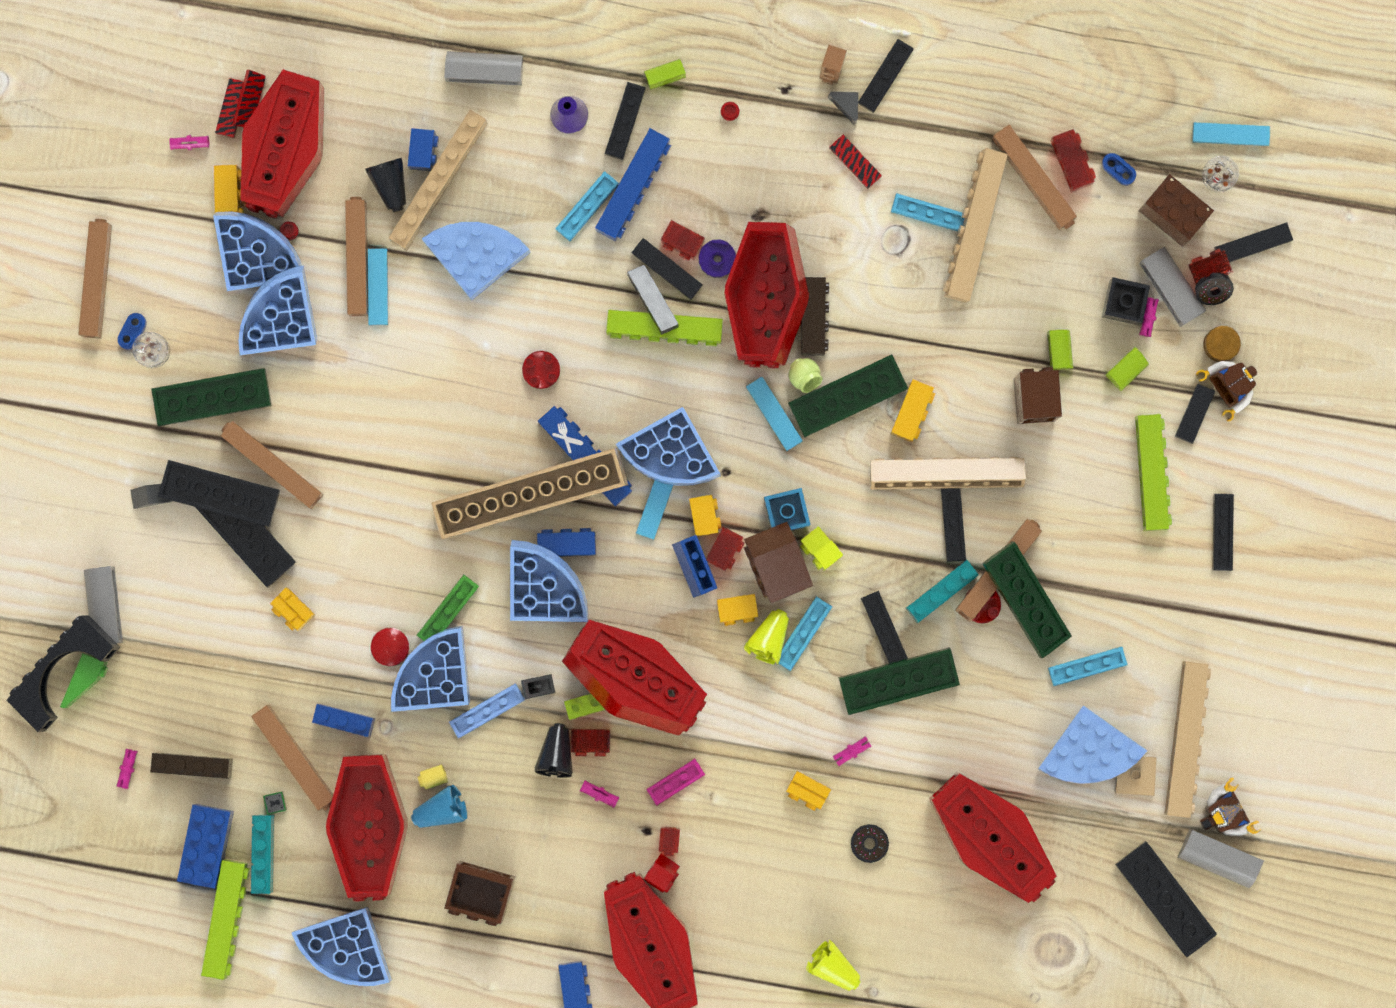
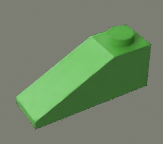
(85, 677)

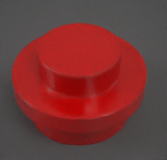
(730, 111)
(289, 230)

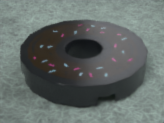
(1217, 296)
(881, 843)

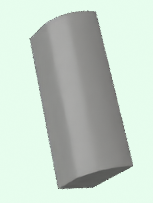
(483, 68)
(1172, 286)
(103, 600)
(1220, 858)

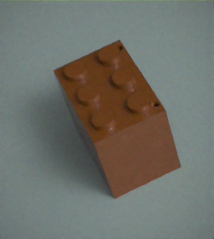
(1176, 210)
(1037, 396)
(777, 563)
(479, 893)

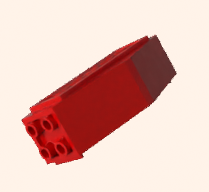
(288, 162)
(748, 288)
(630, 696)
(347, 830)
(972, 833)
(656, 926)

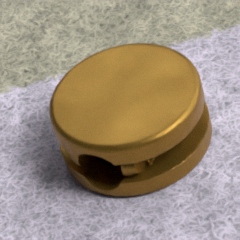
(1222, 343)

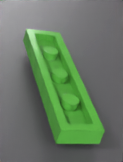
(448, 608)

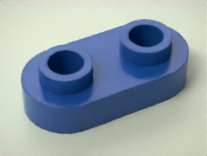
(1119, 168)
(132, 331)

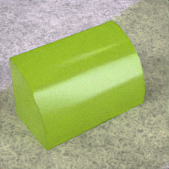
(665, 74)
(1060, 349)
(1127, 369)

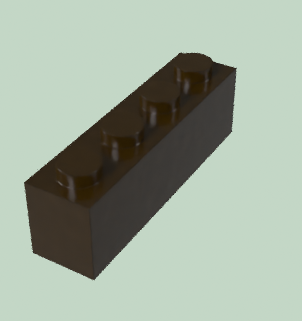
(813, 320)
(191, 765)

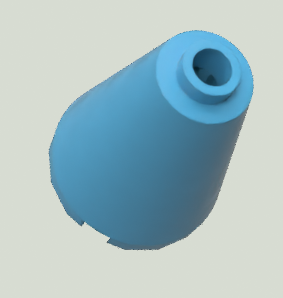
(441, 809)

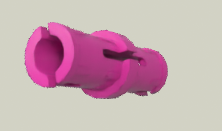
(176, 143)
(1149, 317)
(852, 751)
(126, 768)
(599, 794)

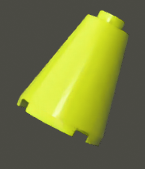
(769, 638)
(833, 967)

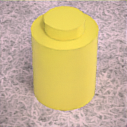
(432, 777)

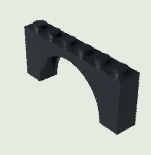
(31, 695)

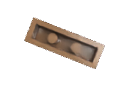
(832, 64)

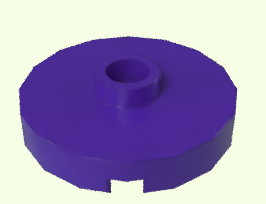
(716, 248)

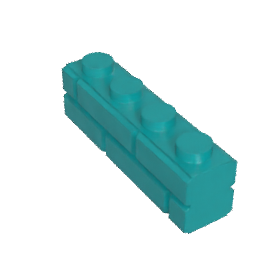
(942, 591)
(262, 854)

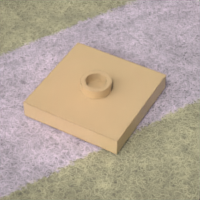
(1138, 779)

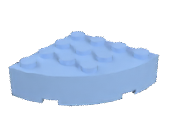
(251, 250)
(475, 253)
(279, 315)
(670, 452)
(544, 586)
(433, 674)
(1091, 751)
(345, 949)

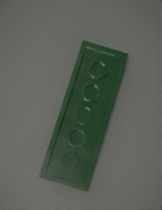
(848, 395)
(211, 397)
(1027, 599)
(899, 681)

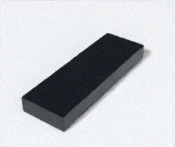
(1194, 413)

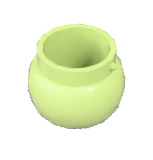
(805, 375)

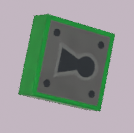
(275, 803)

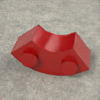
(662, 873)

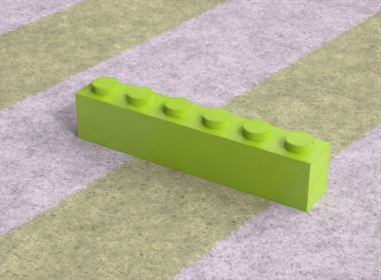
(642, 325)
(1152, 472)
(224, 919)

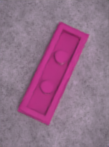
(675, 782)

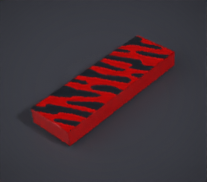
(249, 97)
(228, 109)
(855, 161)

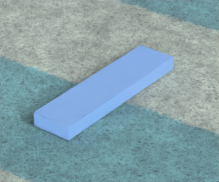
(487, 710)

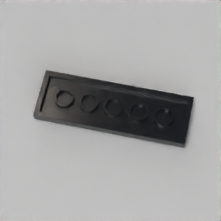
(219, 493)
(253, 545)
(1166, 899)

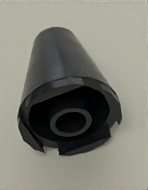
(389, 183)
(555, 753)

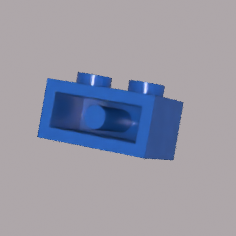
(422, 149)

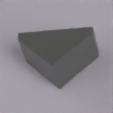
(847, 103)
(147, 496)
(538, 686)

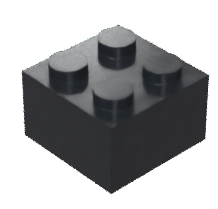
(1125, 301)

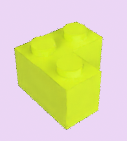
(820, 548)

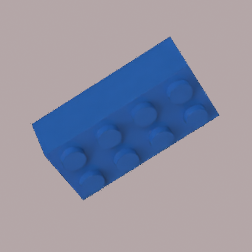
(205, 845)

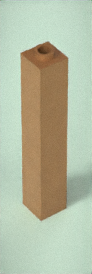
(1035, 178)
(356, 257)
(95, 279)
(271, 464)
(985, 586)
(293, 757)

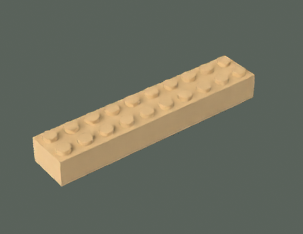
(529, 493)

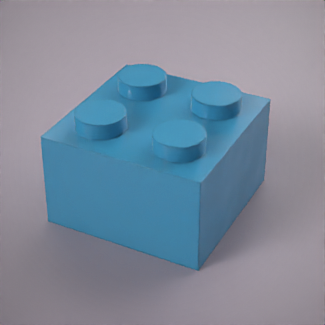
(788, 508)

